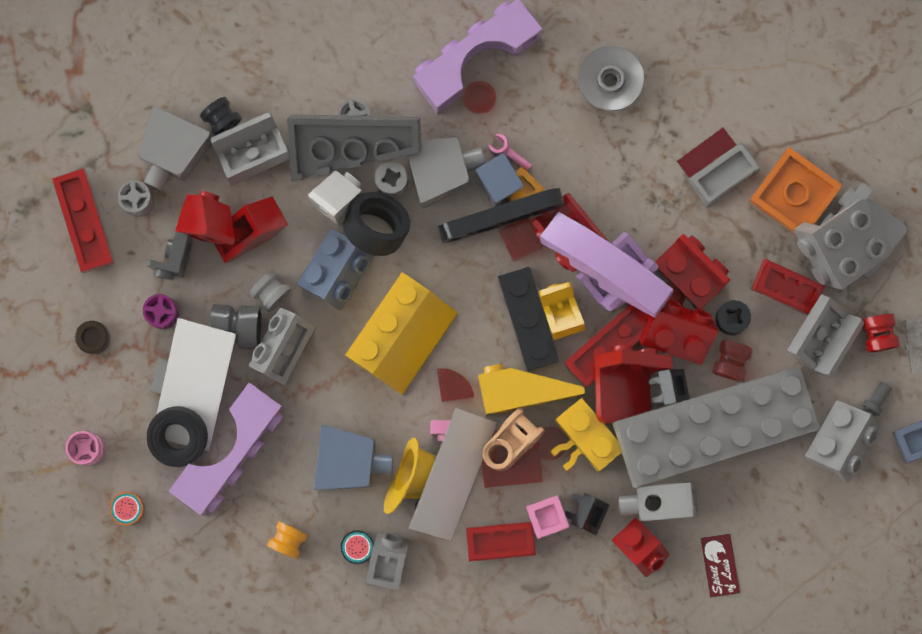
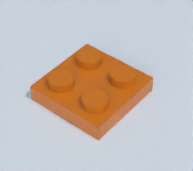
(795, 191)

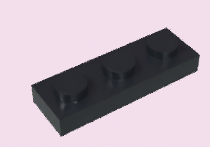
(528, 319)

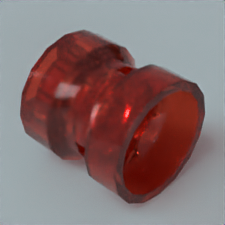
(734, 353)

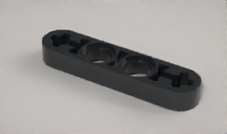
(501, 215)

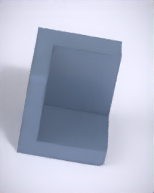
(498, 179)

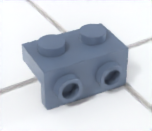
(335, 270)

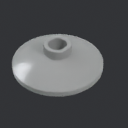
(616, 63)

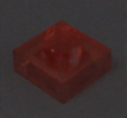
(520, 239)

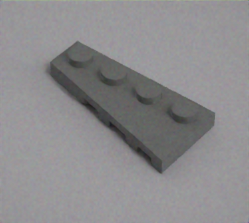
(342, 141)

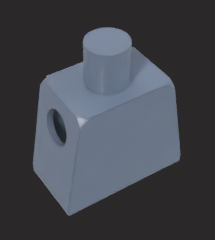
(348, 460)

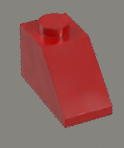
(206, 219)
(252, 227)

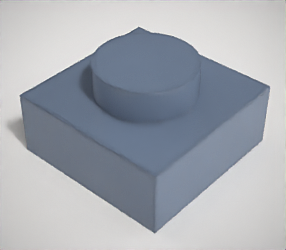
(909, 441)

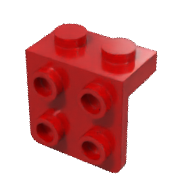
(624, 381)

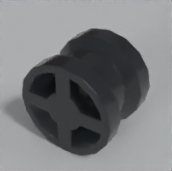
(220, 116)
(728, 322)

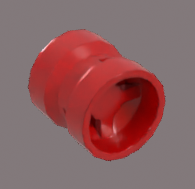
(880, 325)

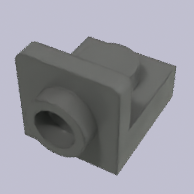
(177, 253)

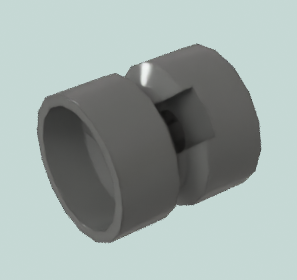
(244, 323)

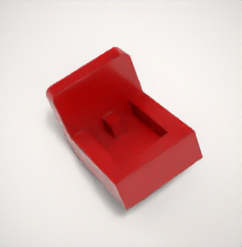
(641, 547)

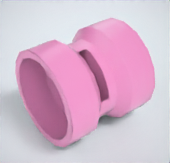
(80, 445)

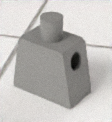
(171, 147)
(442, 169)
(676, 502)

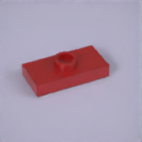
(787, 287)
(500, 541)

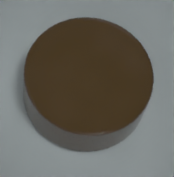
(92, 337)

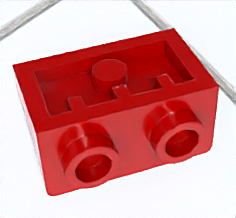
(692, 271)

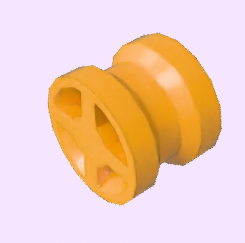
(287, 540)

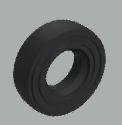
(191, 422)

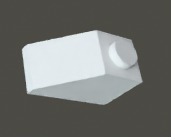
(335, 196)

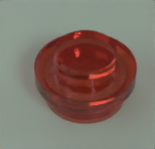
(479, 97)

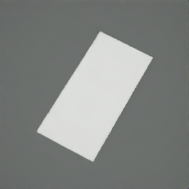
(196, 375)
(452, 475)

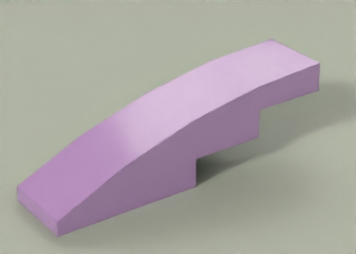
(607, 264)

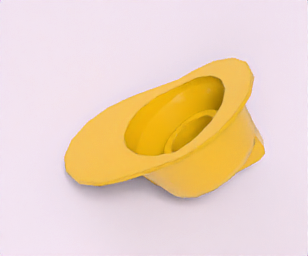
(410, 476)

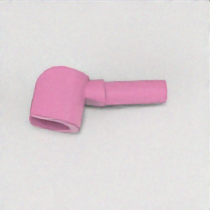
(510, 154)

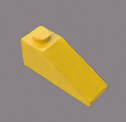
(514, 389)

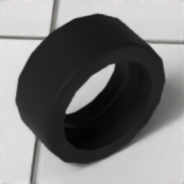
(366, 238)

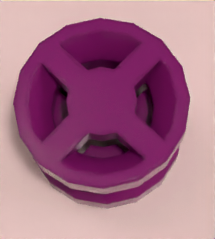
(157, 307)

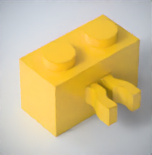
(588, 436)

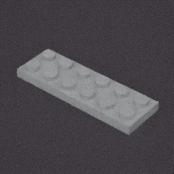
(716, 426)

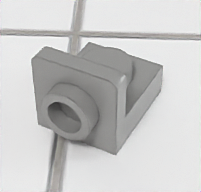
(387, 560)

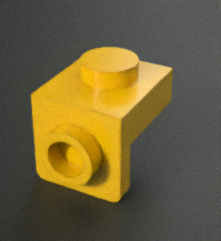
(561, 310)

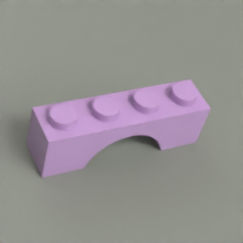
(509, 30)
(202, 485)

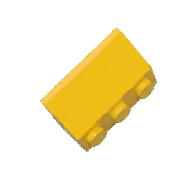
(401, 333)

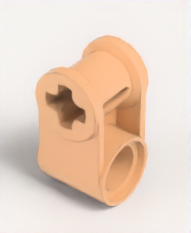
(513, 439)

